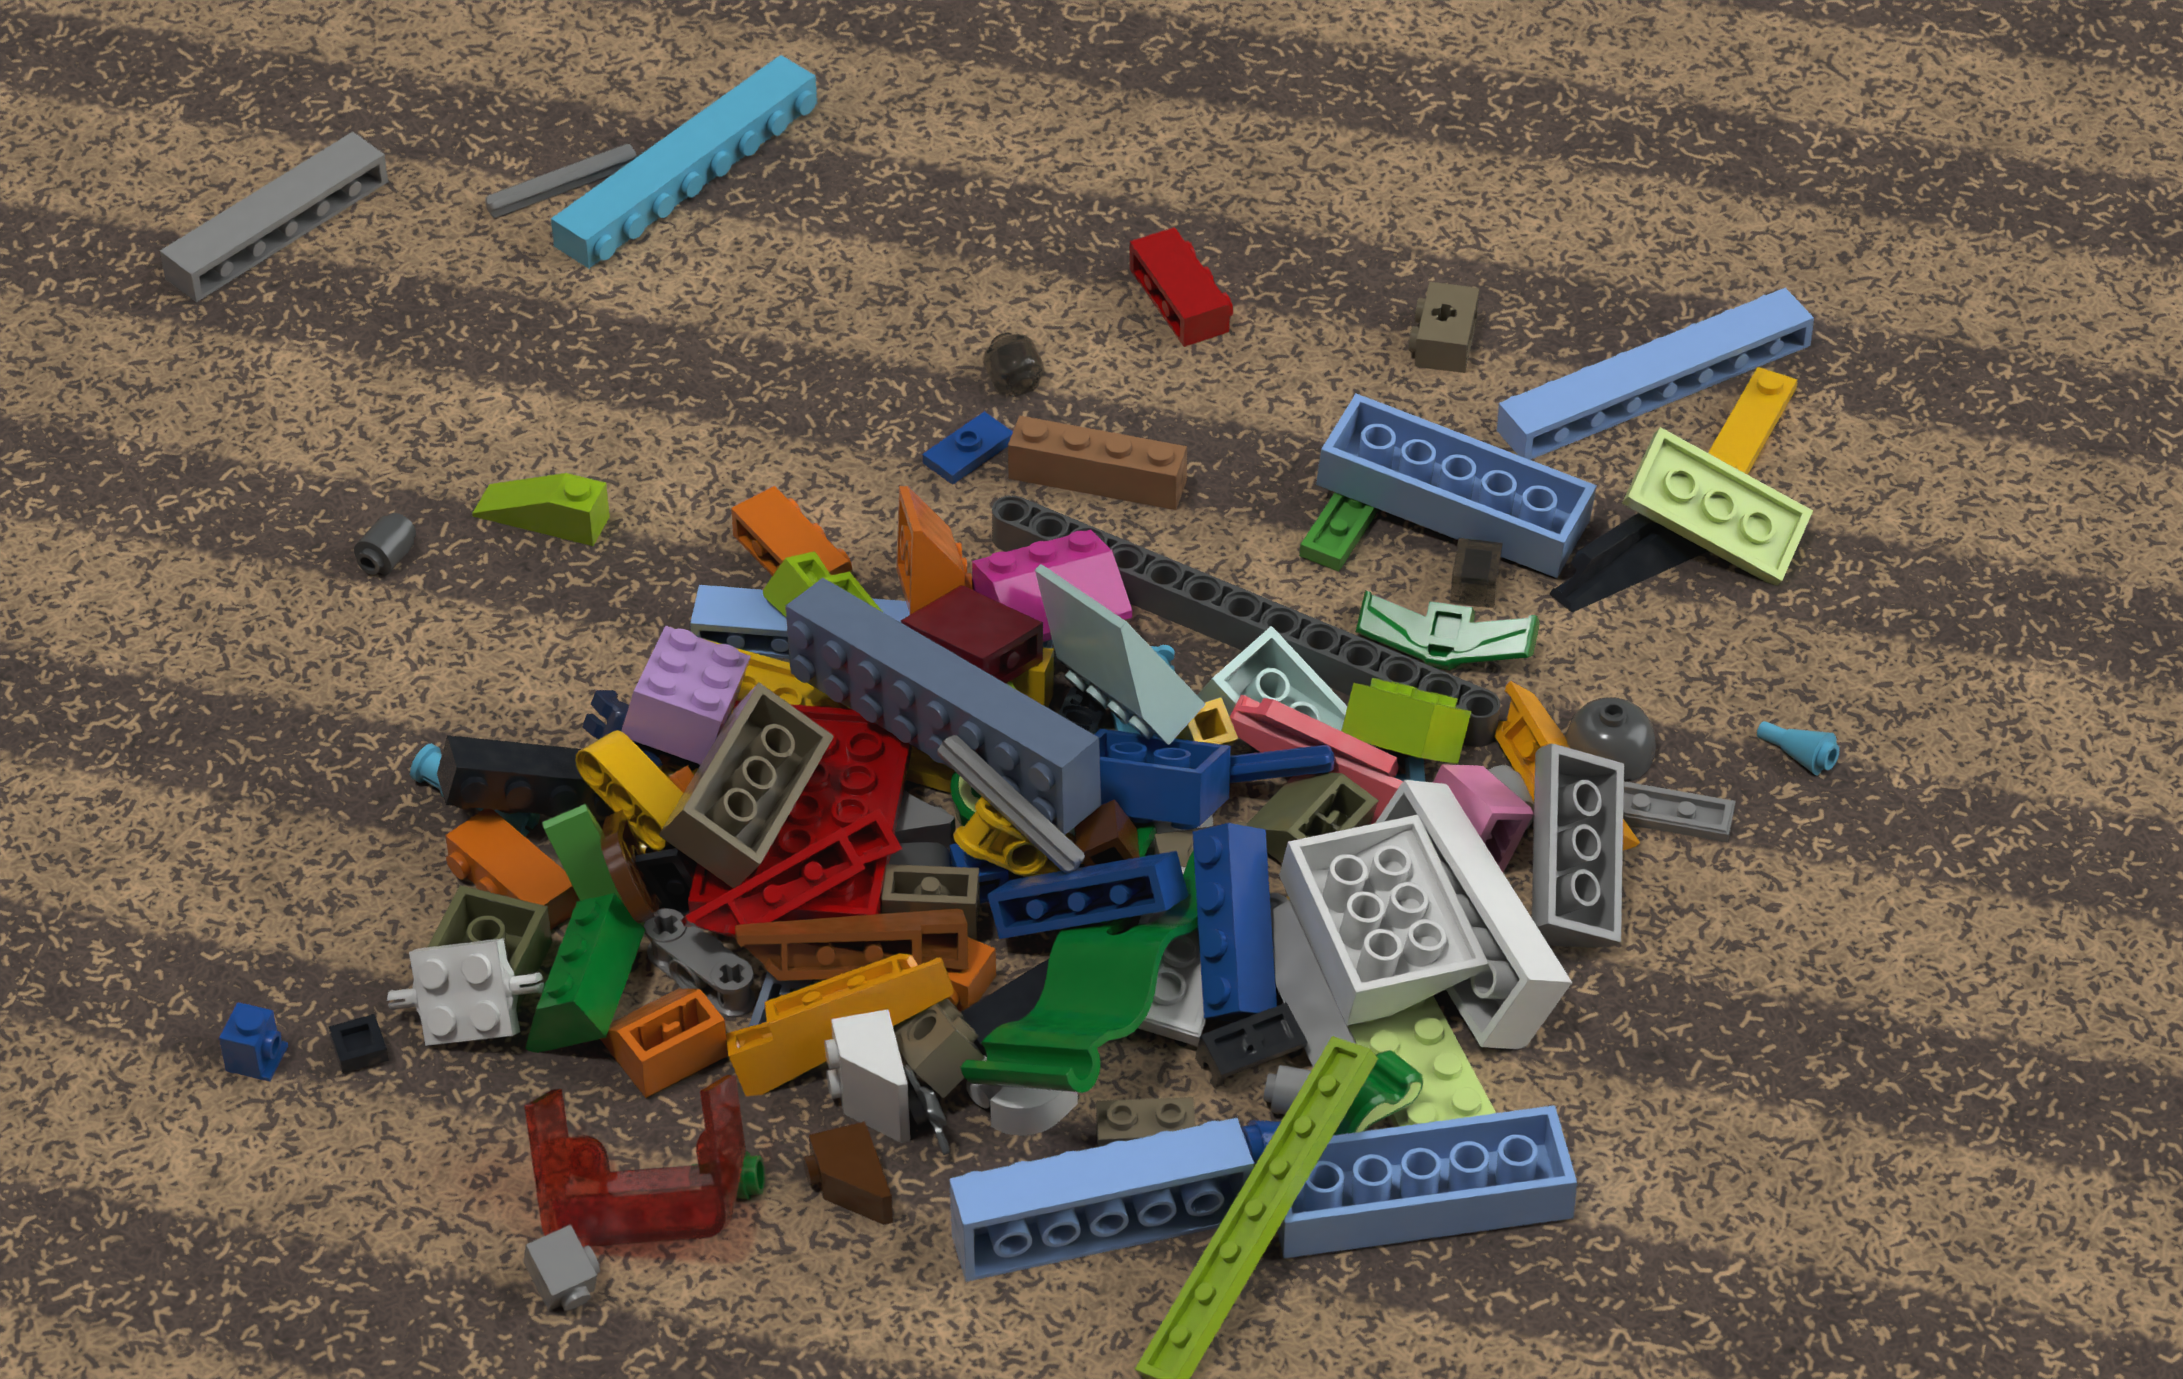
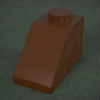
(849, 1171)

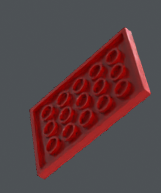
(855, 776)

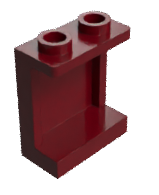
(981, 632)

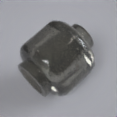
(1013, 364)

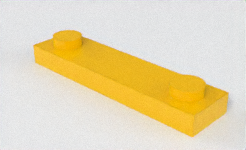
(1753, 419)

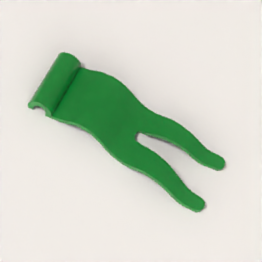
(1092, 994)

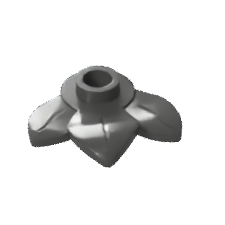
(926, 1108)

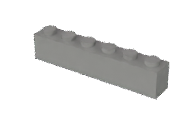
(274, 216)

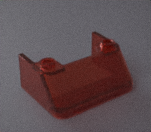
(636, 1204)

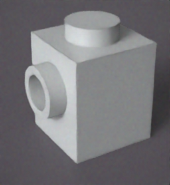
(562, 1269)

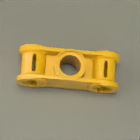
(999, 842)

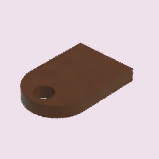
(620, 852)

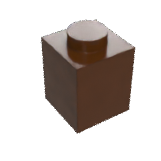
(1107, 836)

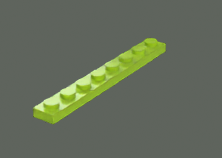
(1257, 1211)

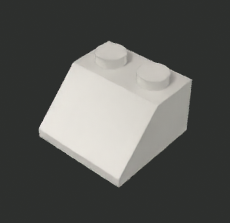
(869, 1073)

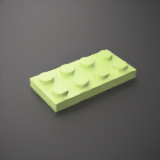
(1717, 507)
(1429, 1045)

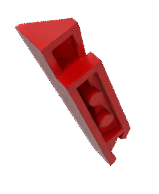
(799, 877)

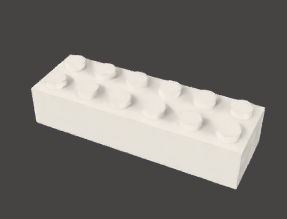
(1523, 975)

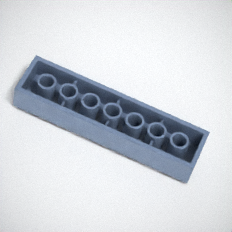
(933, 694)

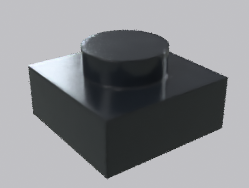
(358, 1043)

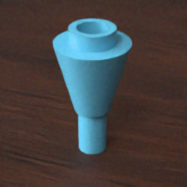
(1810, 748)

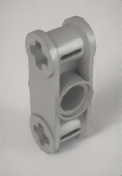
(700, 962)

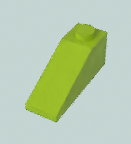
(549, 505)

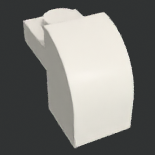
(1022, 1109)

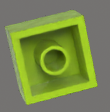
(1407, 720)

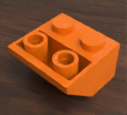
(668, 1039)

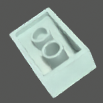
(1275, 672)

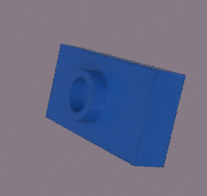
(967, 448)

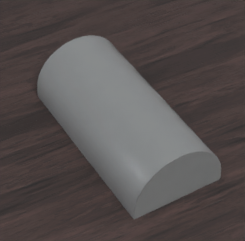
(1577, 847)

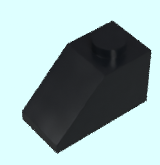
(670, 876)

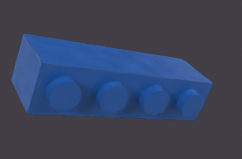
(1088, 895)
(1234, 921)

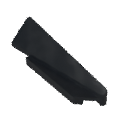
(1622, 559)

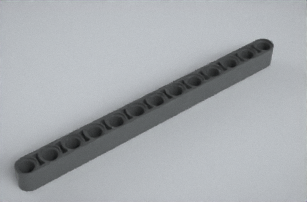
(1242, 616)

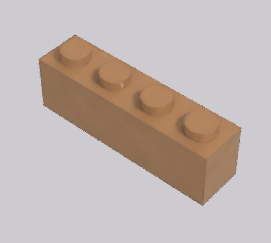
(1097, 462)

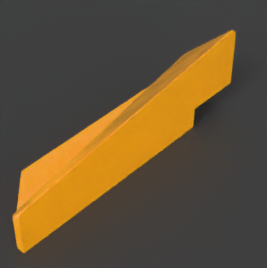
(1525, 732)
(801, 1020)

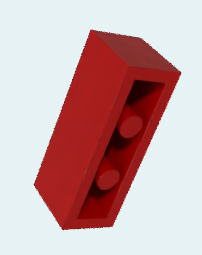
(1180, 286)

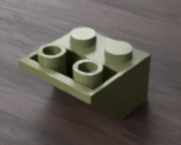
(1313, 807)

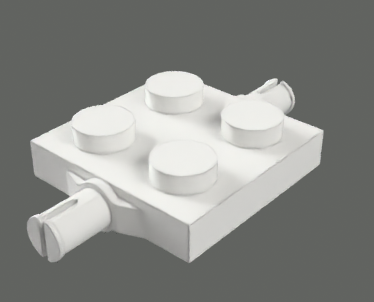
(465, 991)

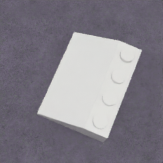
(1380, 916)

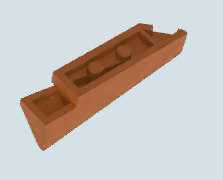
(840, 944)

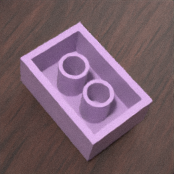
(685, 694)

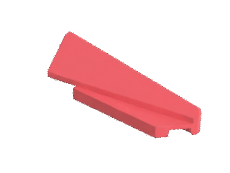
(1280, 727)

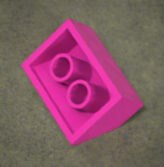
(1076, 558)

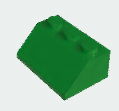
(586, 975)

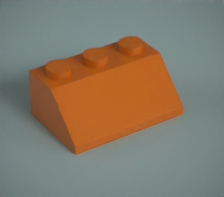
(926, 553)

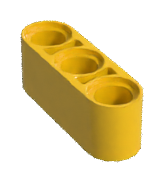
(631, 783)

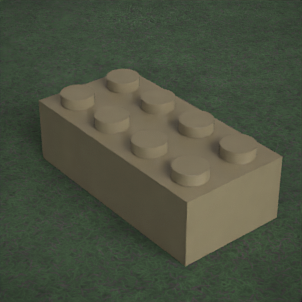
(746, 786)

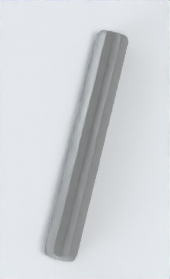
(559, 181)
(1010, 804)

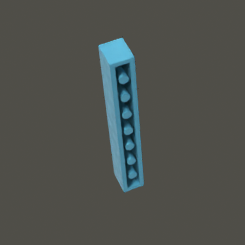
(684, 162)

